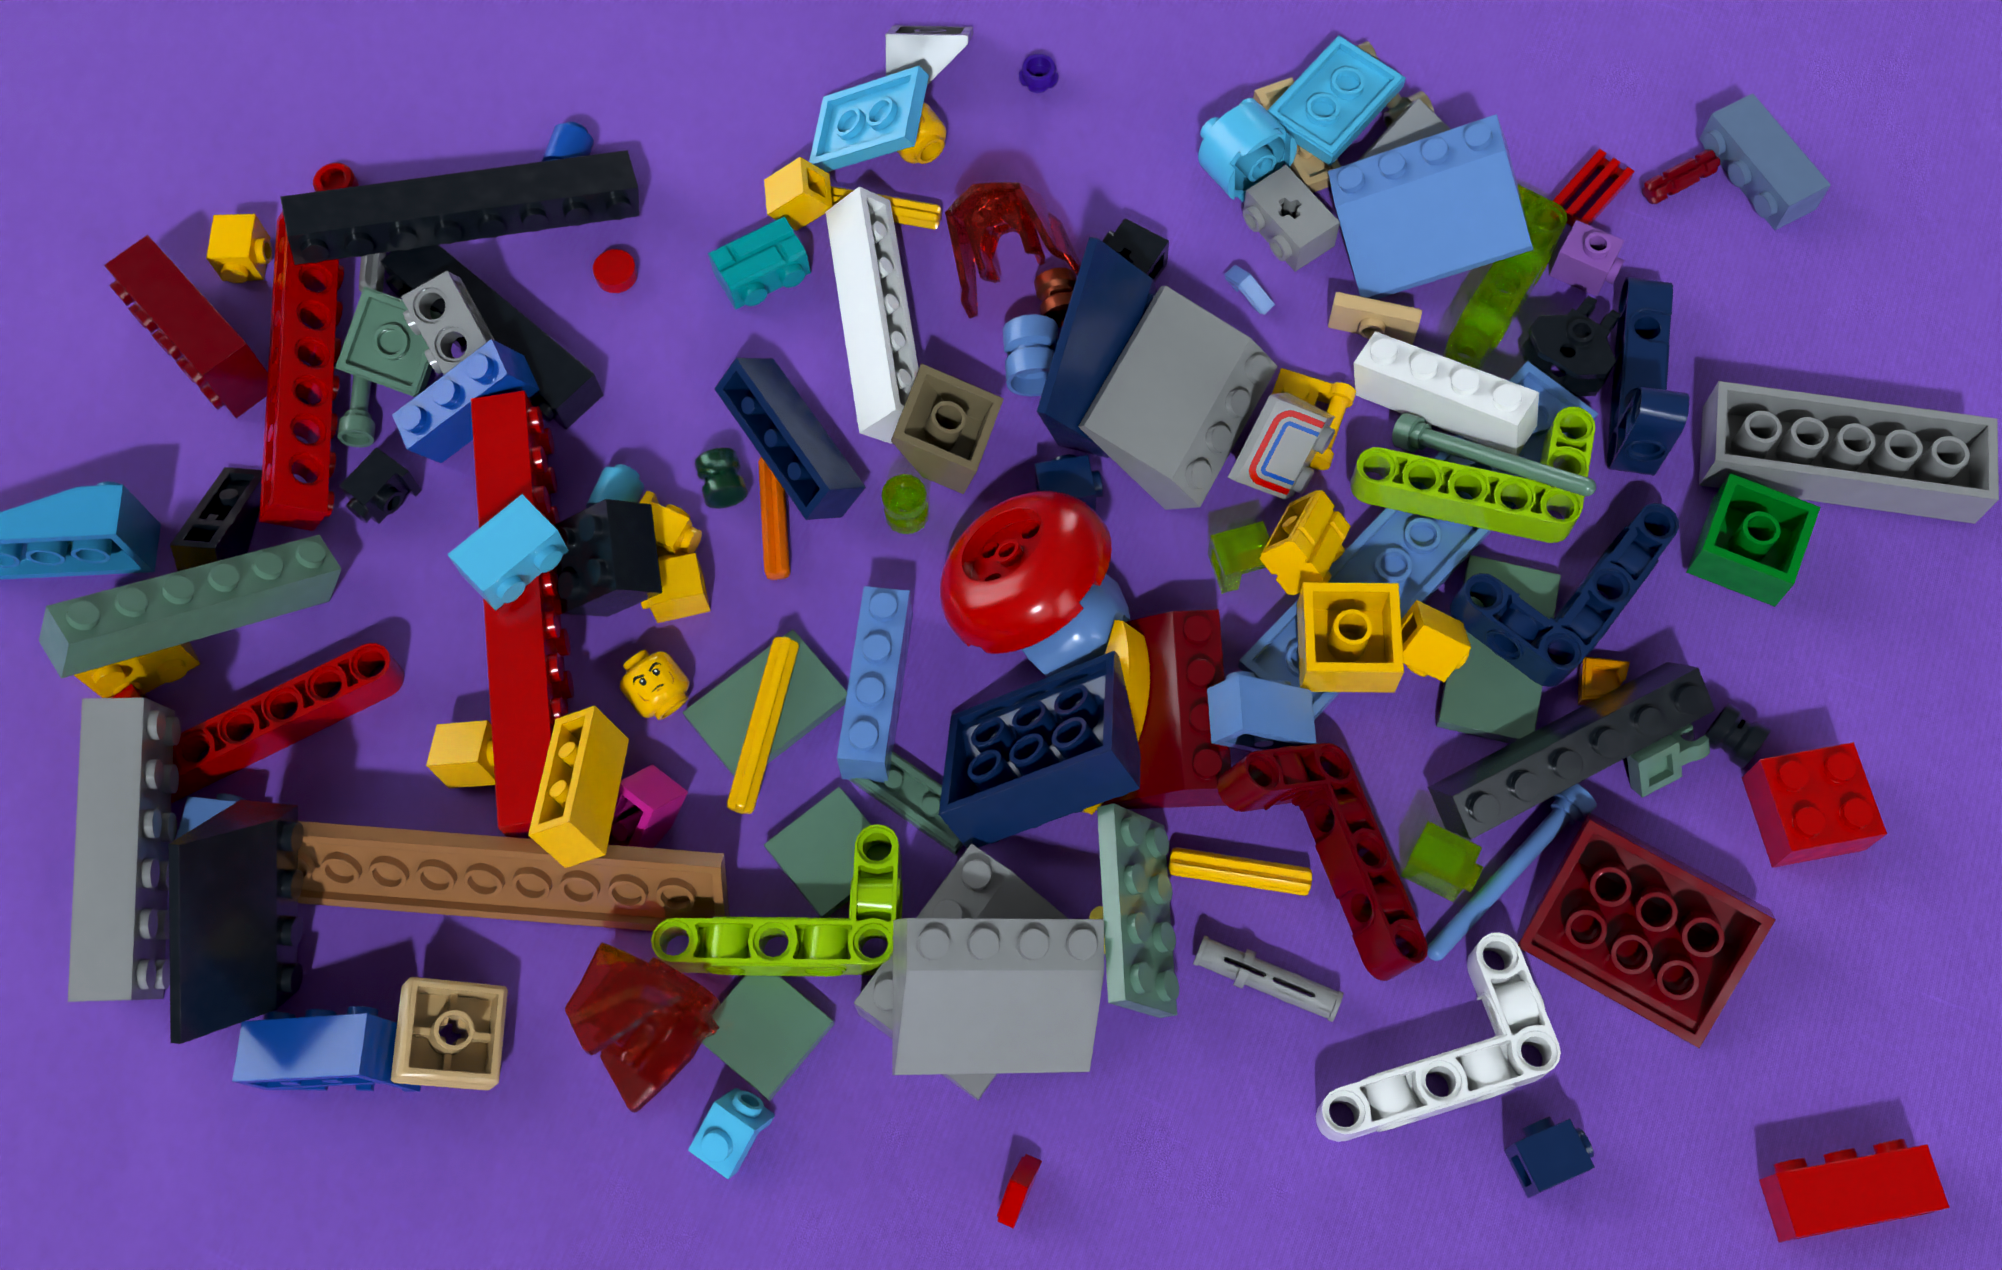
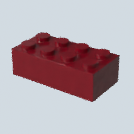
(188, 327)

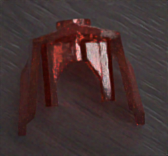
(986, 214)
(641, 1019)

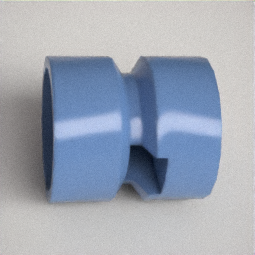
(1030, 350)

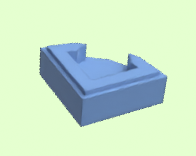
(1243, 281)

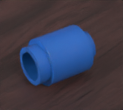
(568, 141)

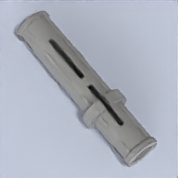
(1323, 1000)

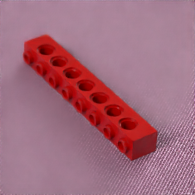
(283, 497)

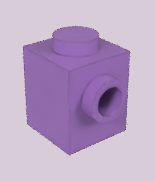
(1588, 258)

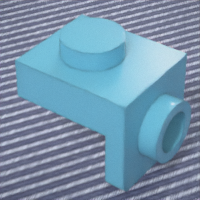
(730, 1131)

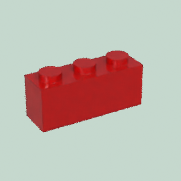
(1852, 1190)

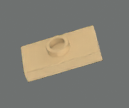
(1368, 315)

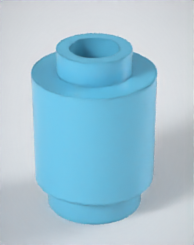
(617, 484)

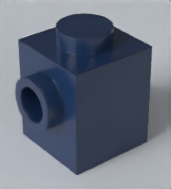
(1070, 476)
(1549, 1155)

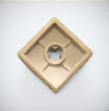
(475, 1013)

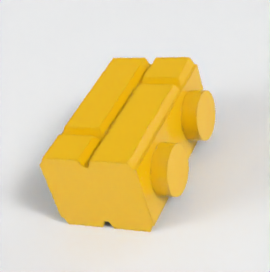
(1305, 542)

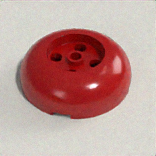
(1023, 570)

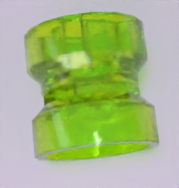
(907, 494)

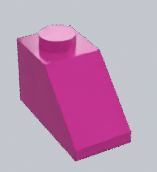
(645, 808)

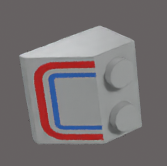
(1283, 446)

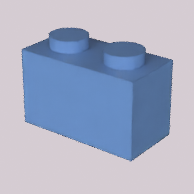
(1260, 713)

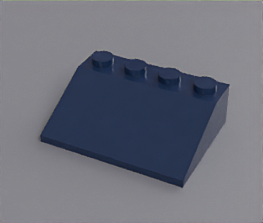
(1099, 321)
(1040, 753)

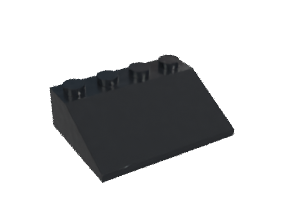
(234, 918)

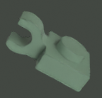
(1662, 761)

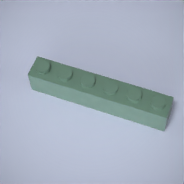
(187, 605)

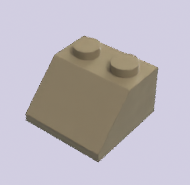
(945, 427)

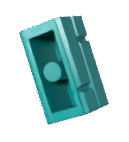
(760, 263)

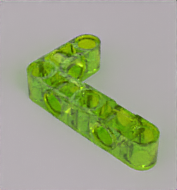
(1493, 311)

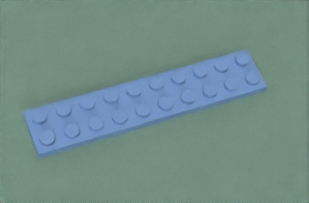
(1406, 547)

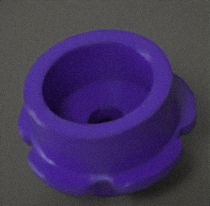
(1041, 66)

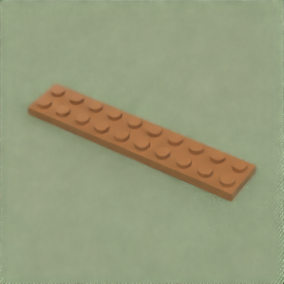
(506, 878)

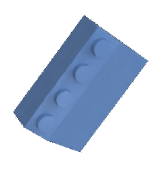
(1430, 209)

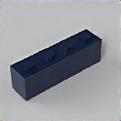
(789, 438)

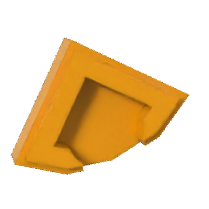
(1599, 677)

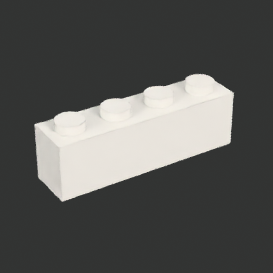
(1446, 393)

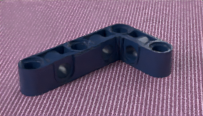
(1643, 412)
(1526, 636)

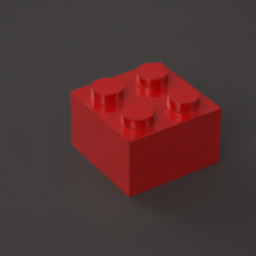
(1813, 805)

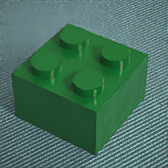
(1753, 540)

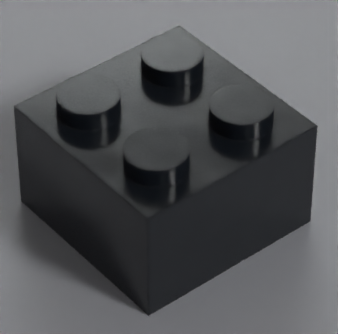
(608, 559)

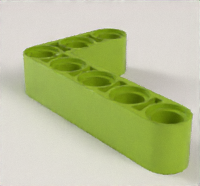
(1485, 486)

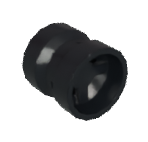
(1736, 736)

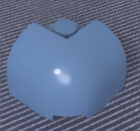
(1084, 635)

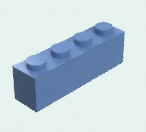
(875, 684)

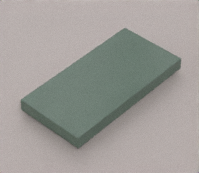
(1487, 692)

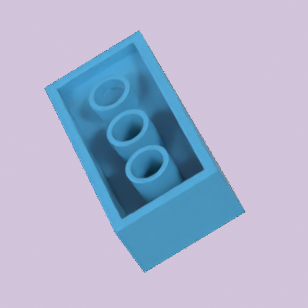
(79, 535)

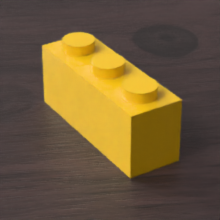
(579, 787)

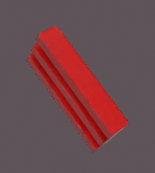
(1608, 169)

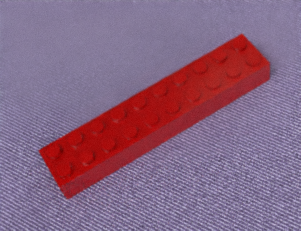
(525, 635)

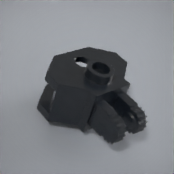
(1573, 346)

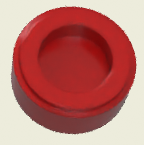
(334, 177)
(615, 271)

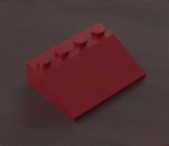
(1175, 744)
(1646, 929)

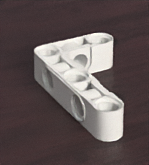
(1470, 1071)

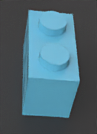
(509, 552)

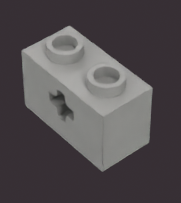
(1290, 218)

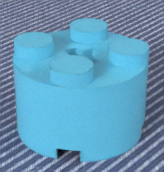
(1244, 147)

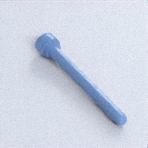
(1567, 808)

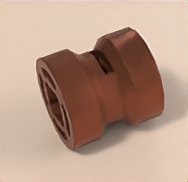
(1055, 291)

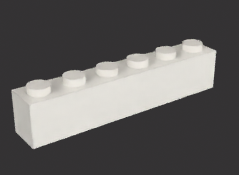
(873, 310)

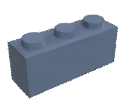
(1764, 162)

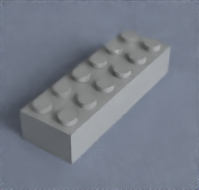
(1851, 451)
(123, 850)

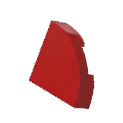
(1018, 1190)

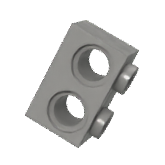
(458, 320)

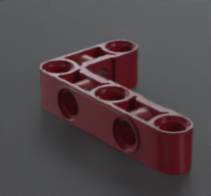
(1347, 841)

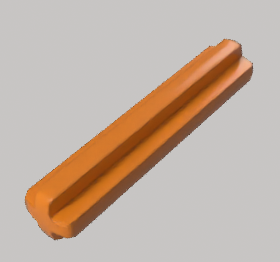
(773, 524)

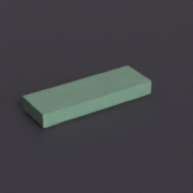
(913, 798)

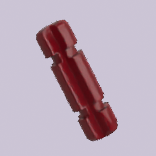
(1681, 176)

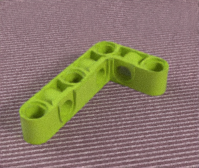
(814, 944)

